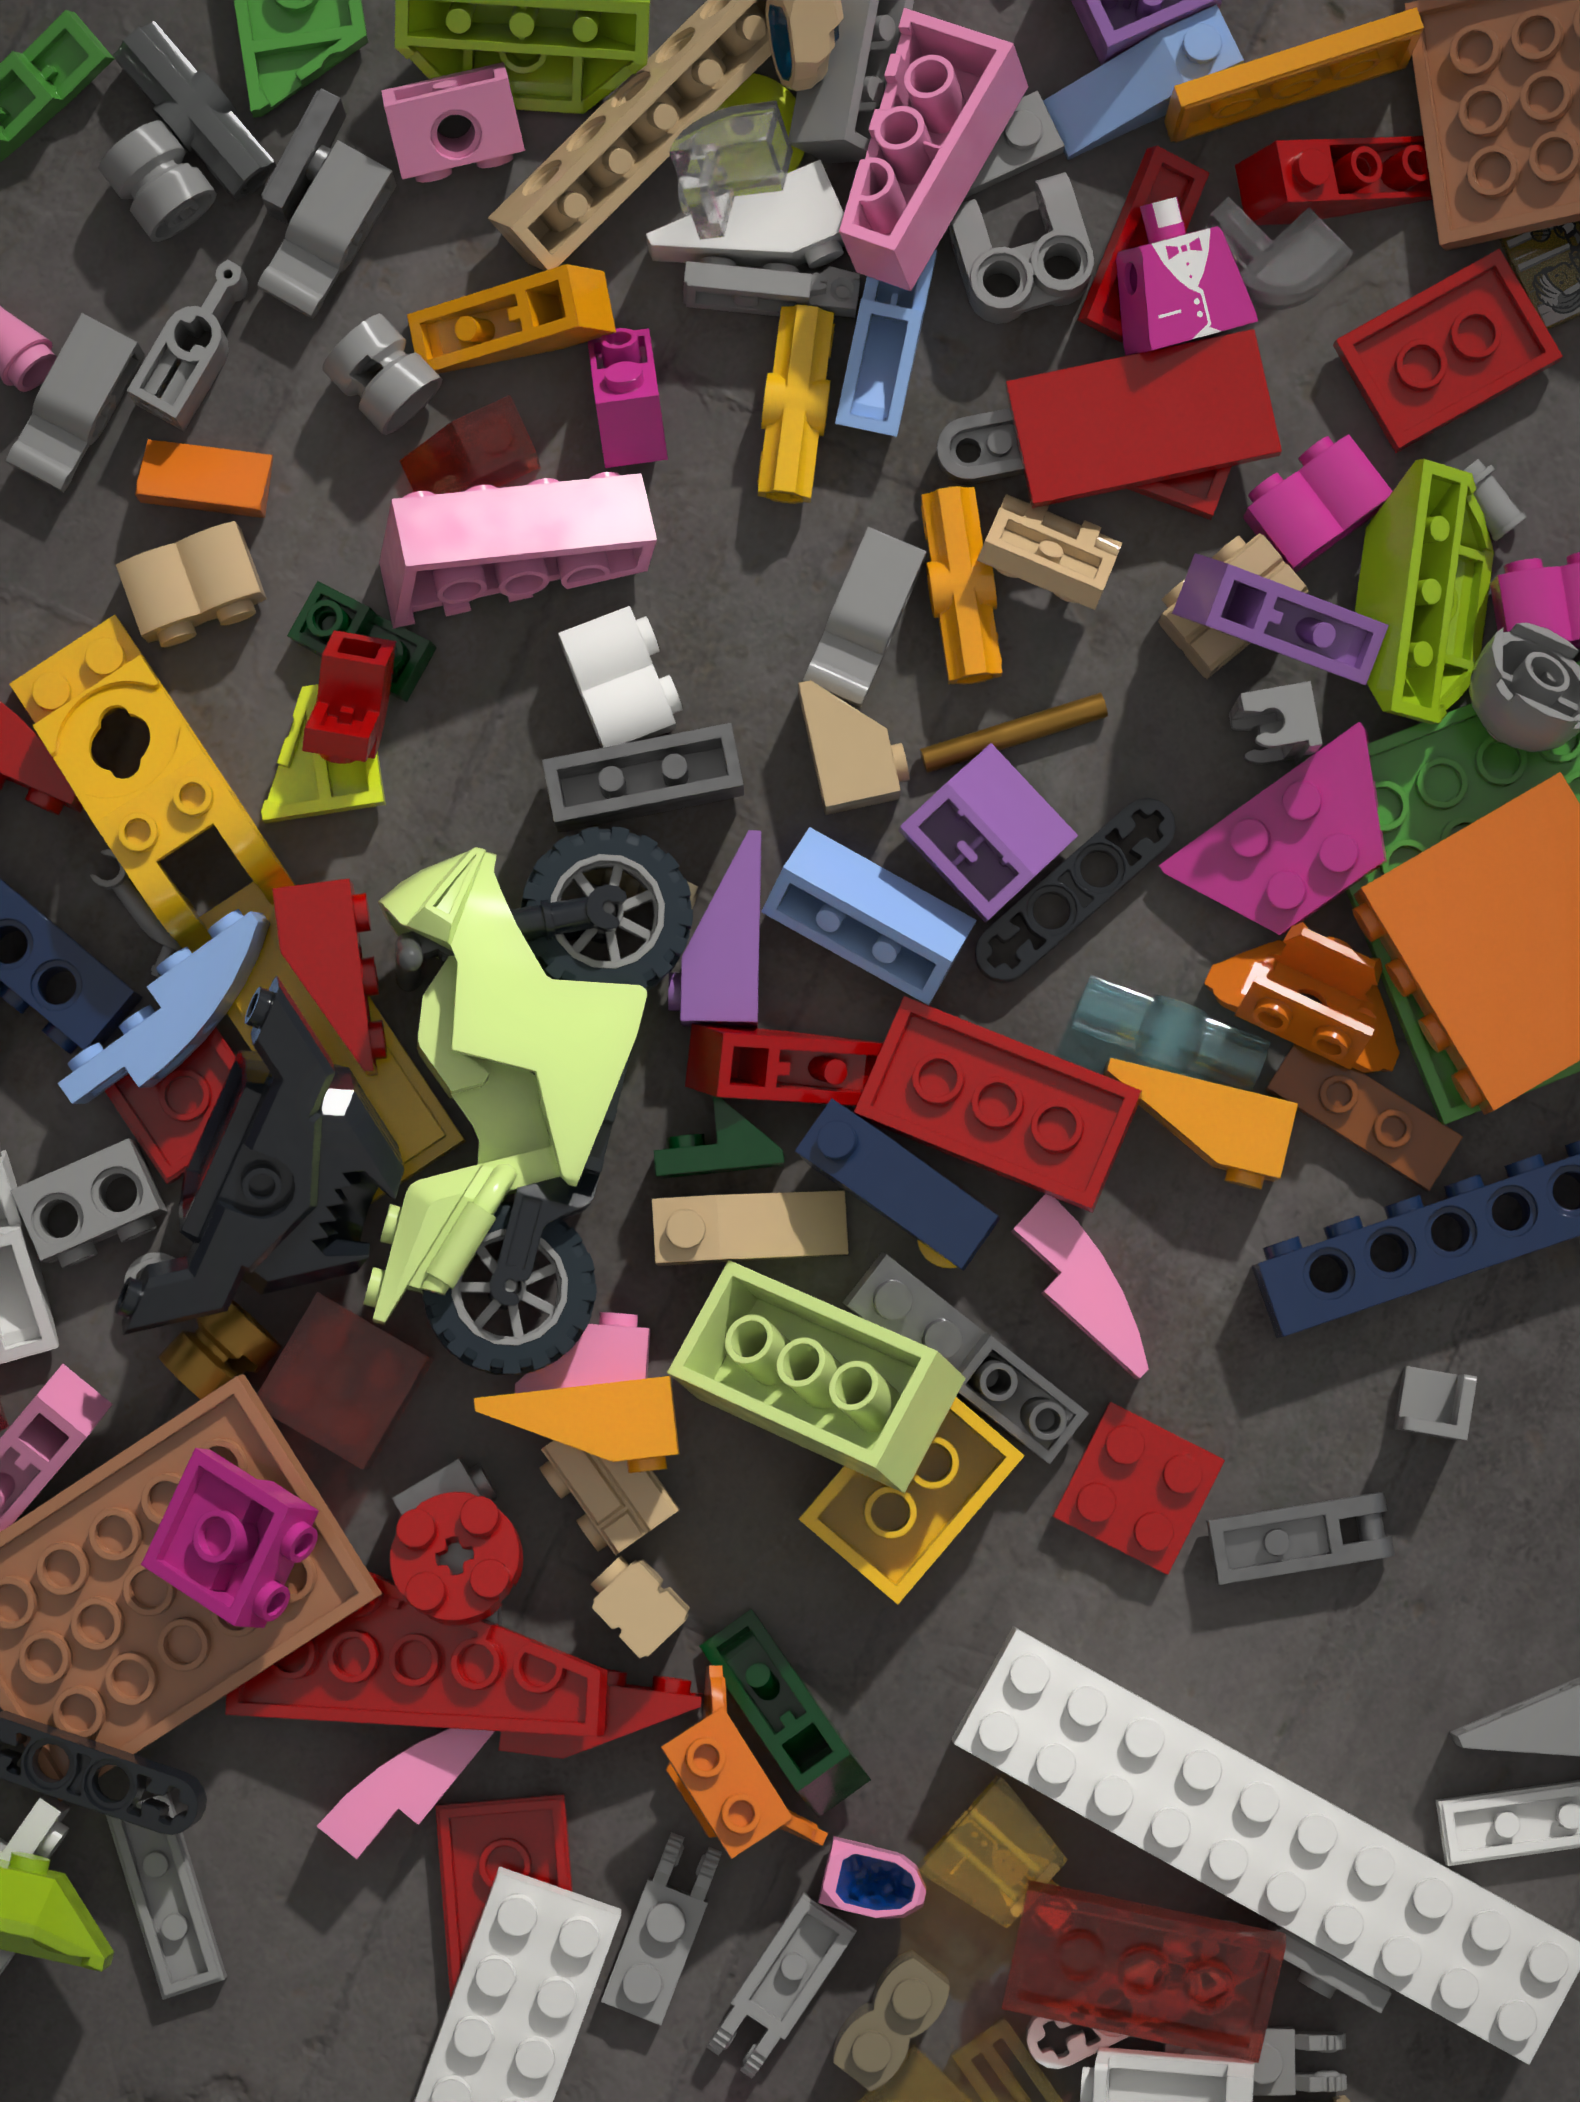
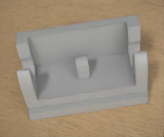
(1285, 721)

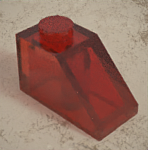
(473, 451)

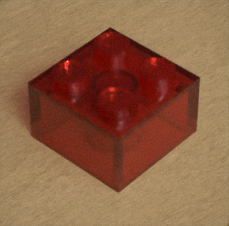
(343, 1381)

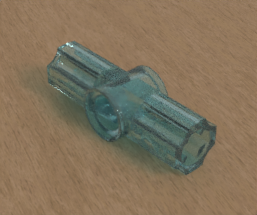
(1170, 1034)

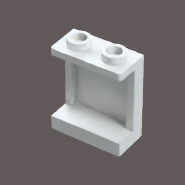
(1165, 2077)

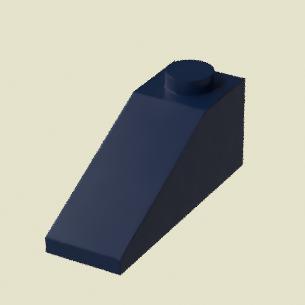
(896, 1184)

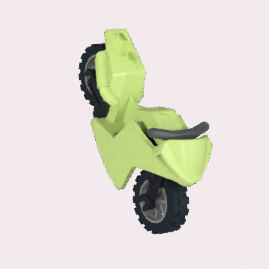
(537, 1063)

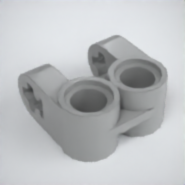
(1025, 263)

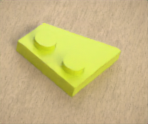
(313, 786)

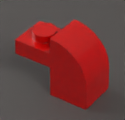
(351, 698)

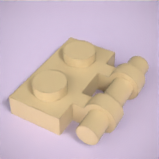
(1050, 551)

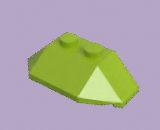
(554, 51)
(1430, 582)
(46, 1915)

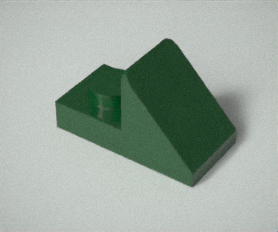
(738, 1148)

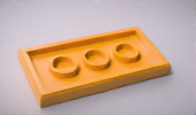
(1292, 75)

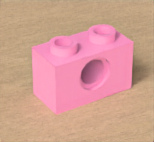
(419, 108)

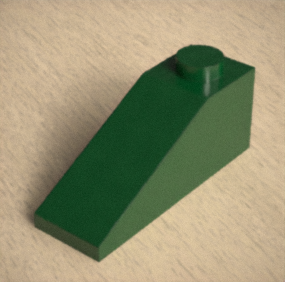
(785, 1714)

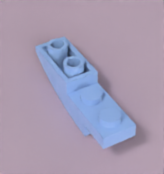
(193, 998)

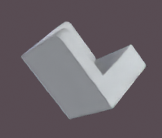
(1435, 1403)

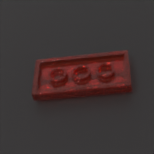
(1143, 1971)

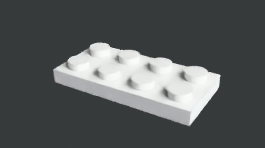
(519, 1994)

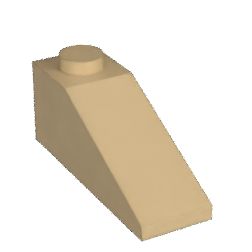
(749, 1227)

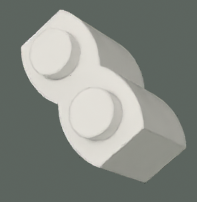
(618, 678)

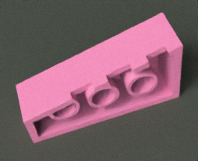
(928, 142)
(512, 541)

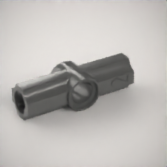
(195, 110)

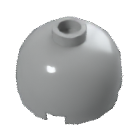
(1527, 688)

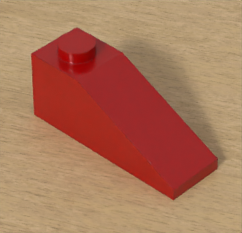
(778, 1064)

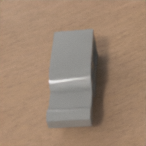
(328, 228)
(175, 380)
(75, 402)
(865, 616)

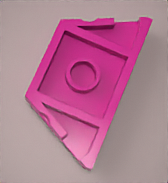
(1293, 840)

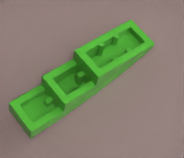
(46, 78)

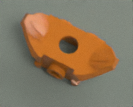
(1267, 990)
(725, 1780)

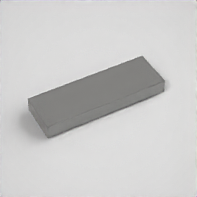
(168, 1905)

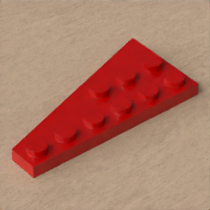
(413, 1671)

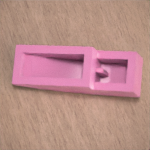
(1084, 1283)
(406, 1782)

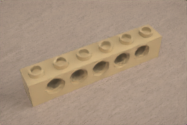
(633, 131)

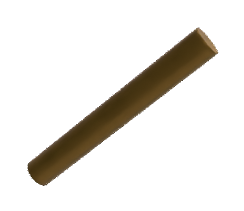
(1014, 732)

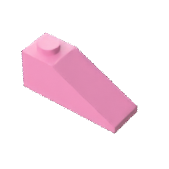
(45, 1439)

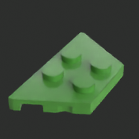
(294, 44)

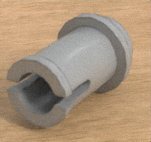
(1498, 508)

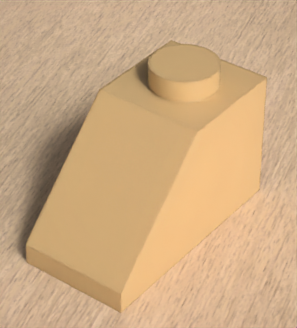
(850, 753)

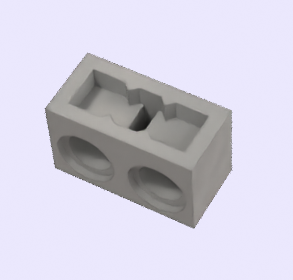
(85, 1187)

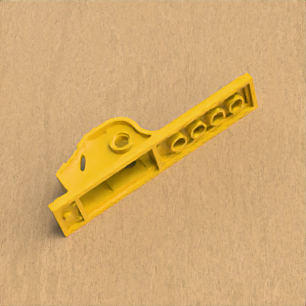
(168, 805)

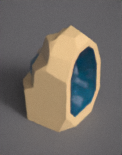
(802, 39)

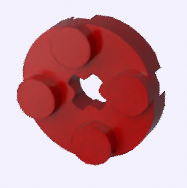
(486, 1579)

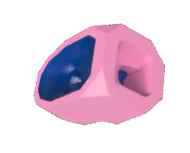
(871, 1881)

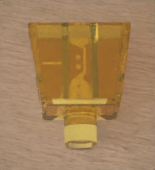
(993, 1854)

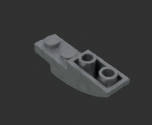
(995, 1377)

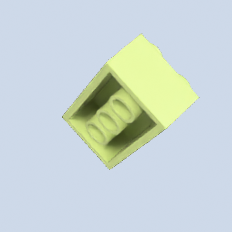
(817, 1375)

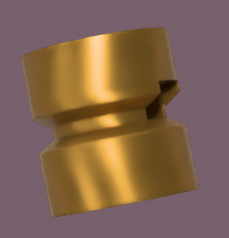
(219, 1350)

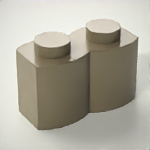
(879, 2032)

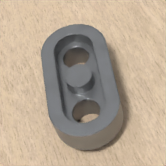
(994, 438)

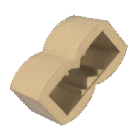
(191, 584)

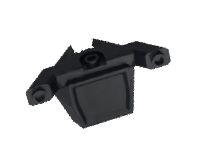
(274, 1177)

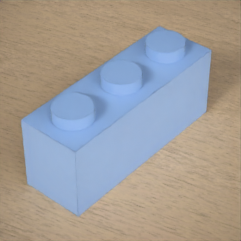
(868, 915)

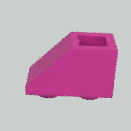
(627, 398)

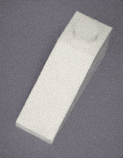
(765, 227)

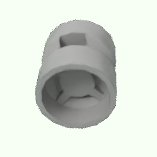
(151, 171)
(397, 390)

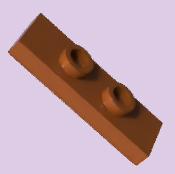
(1366, 1115)

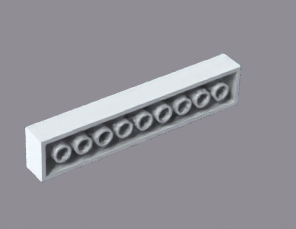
(1270, 1845)

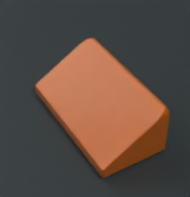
(204, 478)

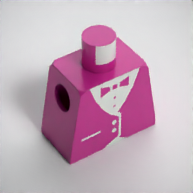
(1178, 283)

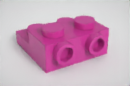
(231, 1540)

